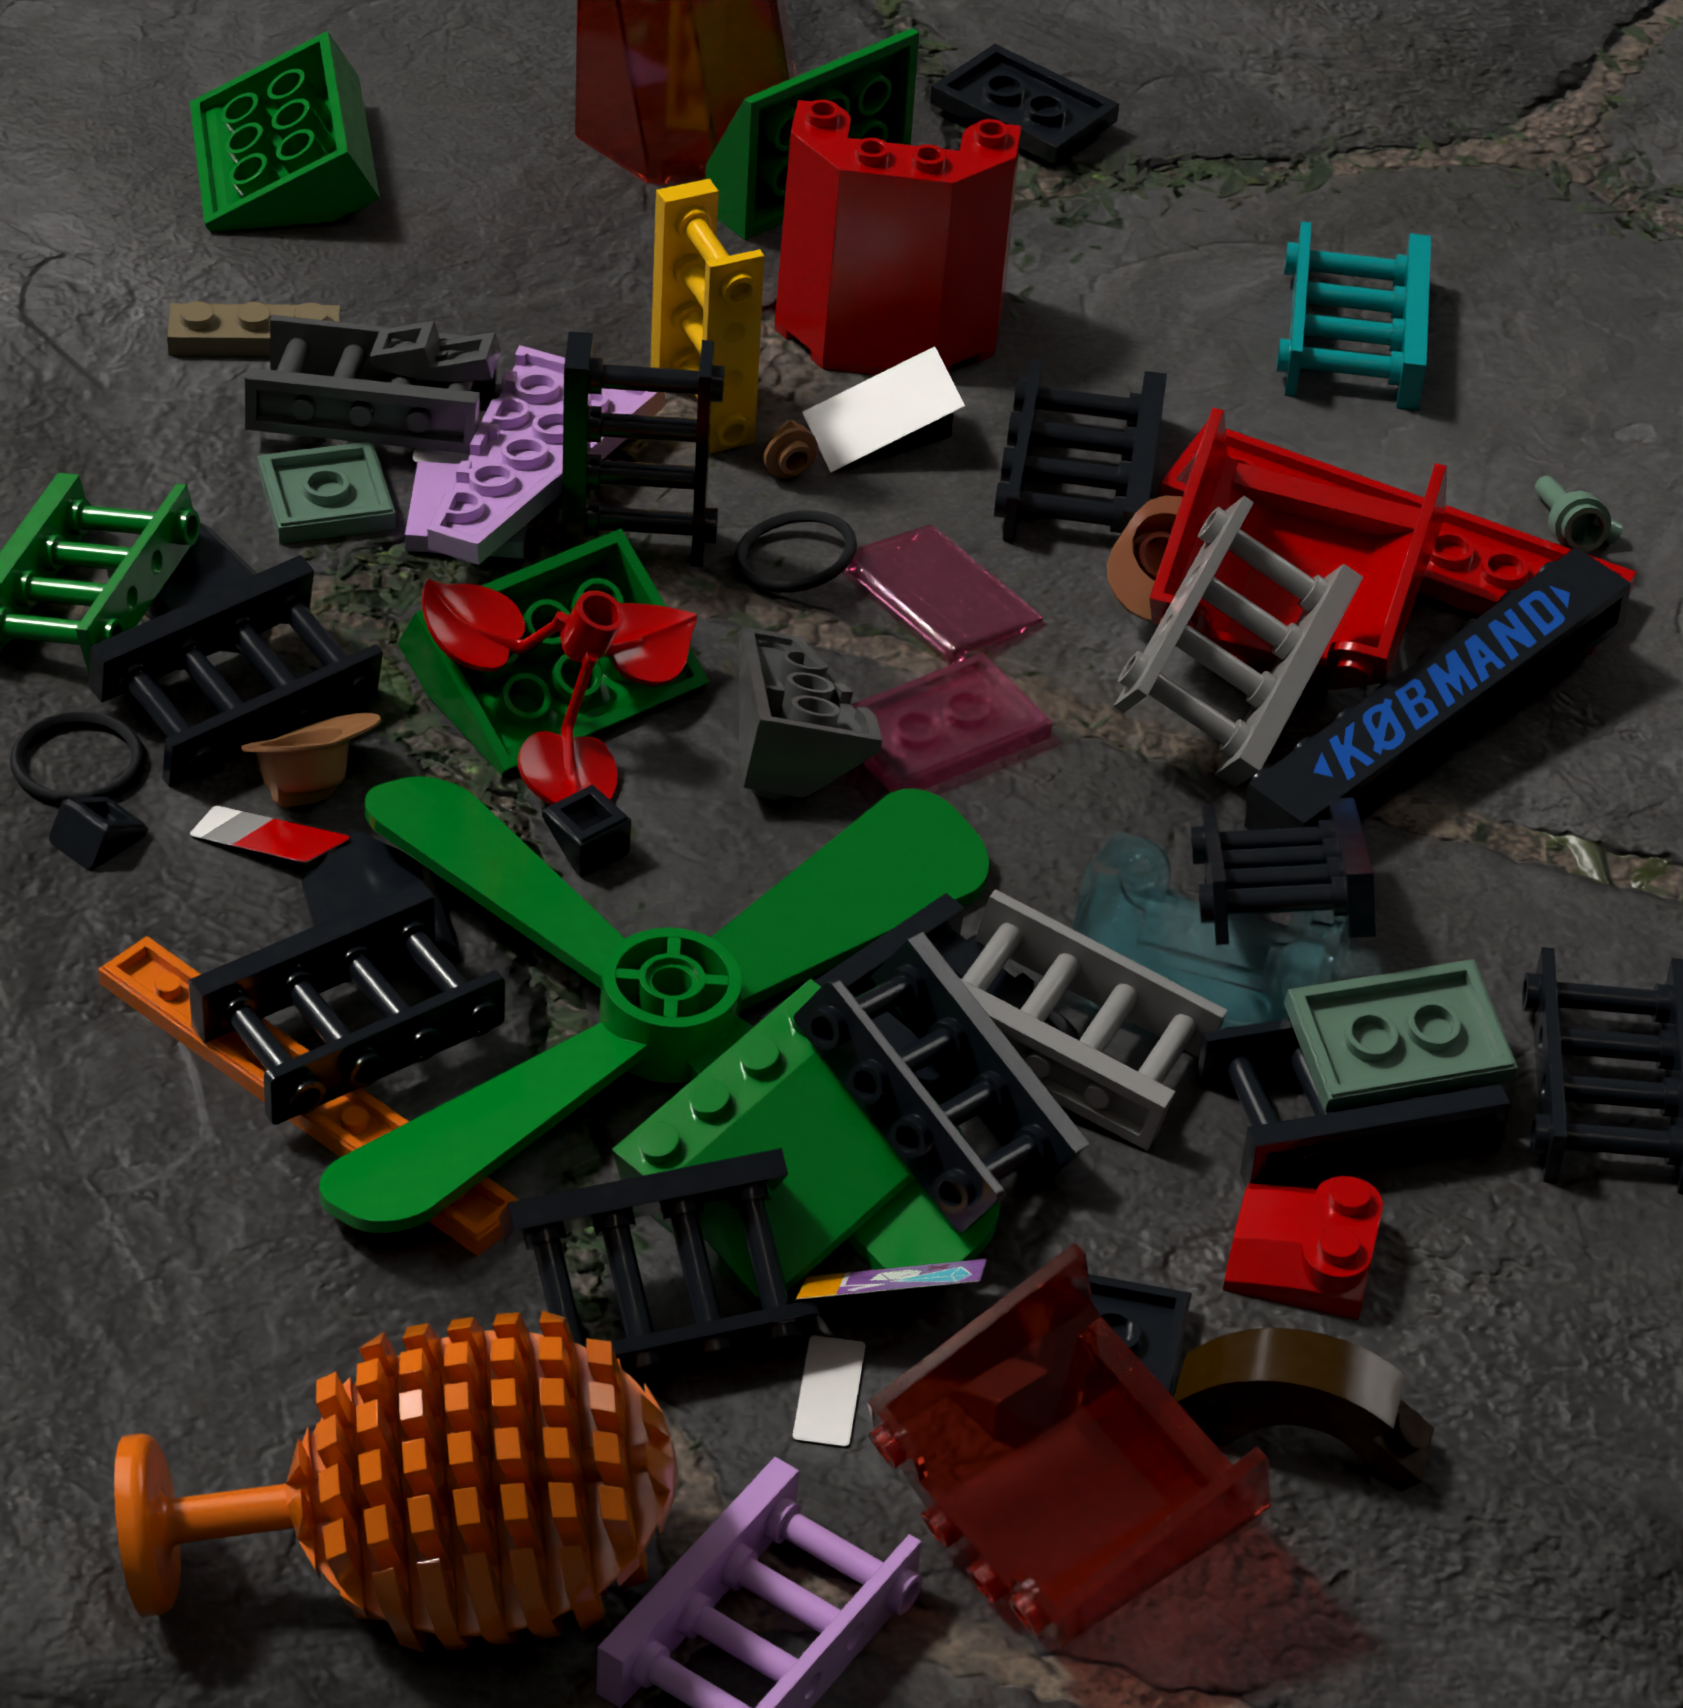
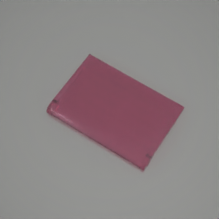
(941, 591)

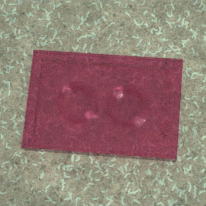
(951, 724)

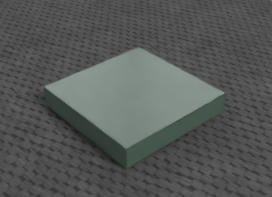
(326, 492)

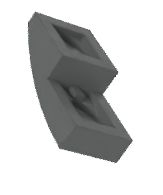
(419, 354)

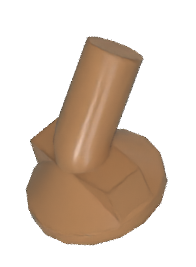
(790, 450)

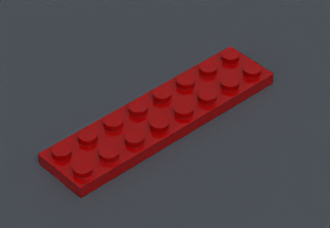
(1472, 556)

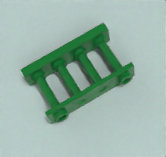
(51, 539)

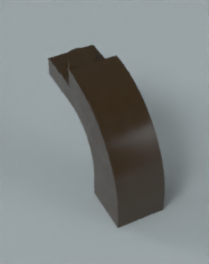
(1308, 1382)

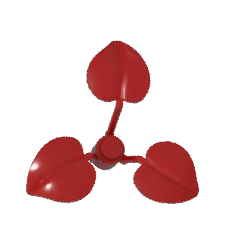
(643, 640)

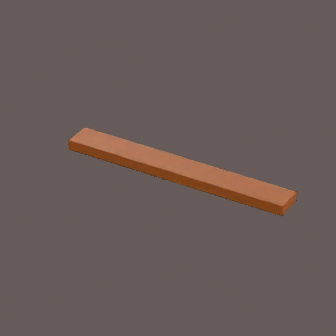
(158, 988)

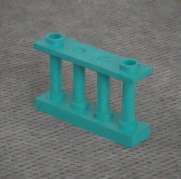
(1407, 305)

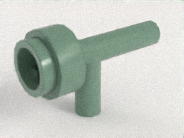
(1577, 516)

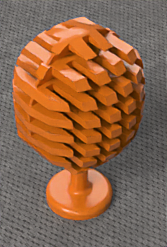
(443, 1488)

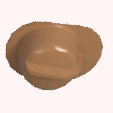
(1139, 553)
(310, 760)

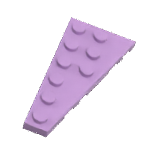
(519, 457)

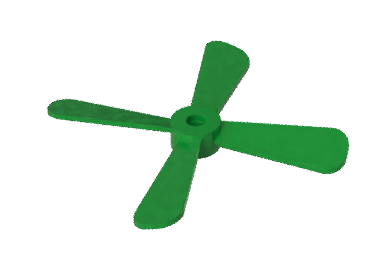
(663, 999)

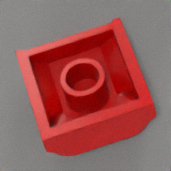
(1306, 1245)

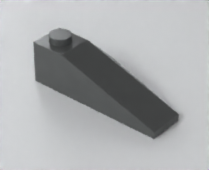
(794, 721)

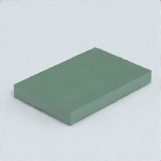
(1399, 1035)

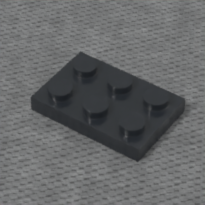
(1006, 87)

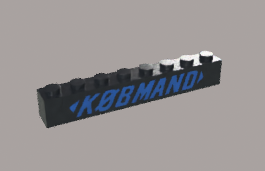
(1444, 696)

